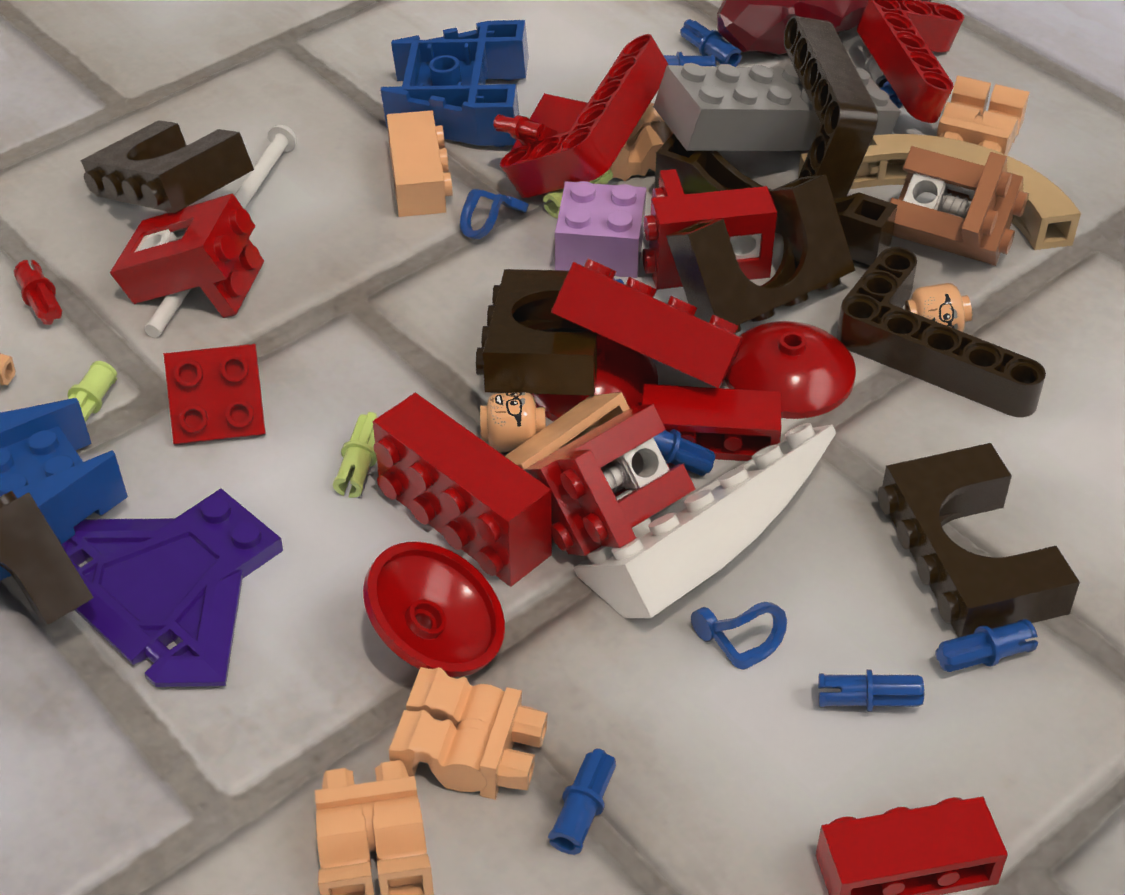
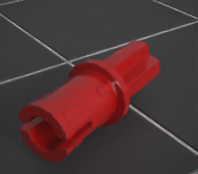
(37, 291)

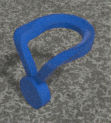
(470, 204)
(710, 628)

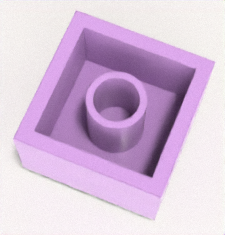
(601, 225)

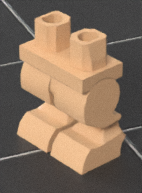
(970, 122)
(641, 147)
(475, 737)
(367, 819)

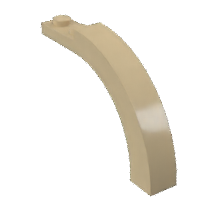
(1049, 215)

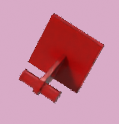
(551, 117)
(214, 393)

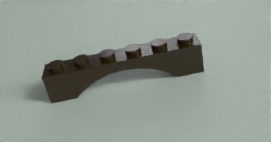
(864, 219)

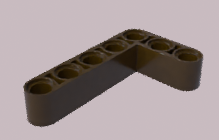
(839, 99)
(953, 360)

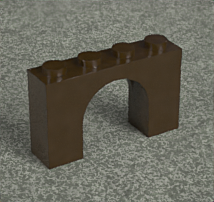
(162, 171)
(811, 260)
(523, 358)
(38, 560)
(968, 586)

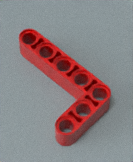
(902, 43)
(600, 129)

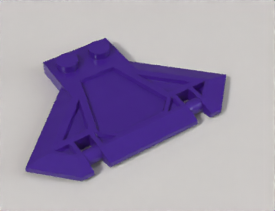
(171, 585)

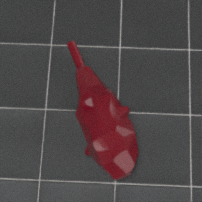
(762, 23)

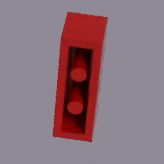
(720, 419)
(913, 850)

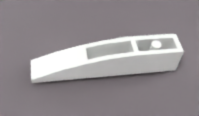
(704, 529)

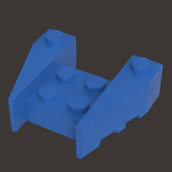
(451, 77)
(42, 459)

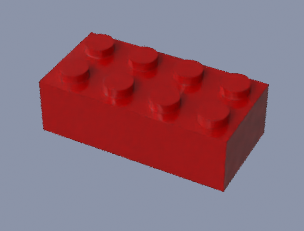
(646, 324)
(463, 489)

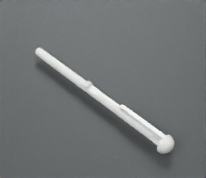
(282, 140)

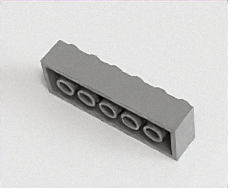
(748, 108)

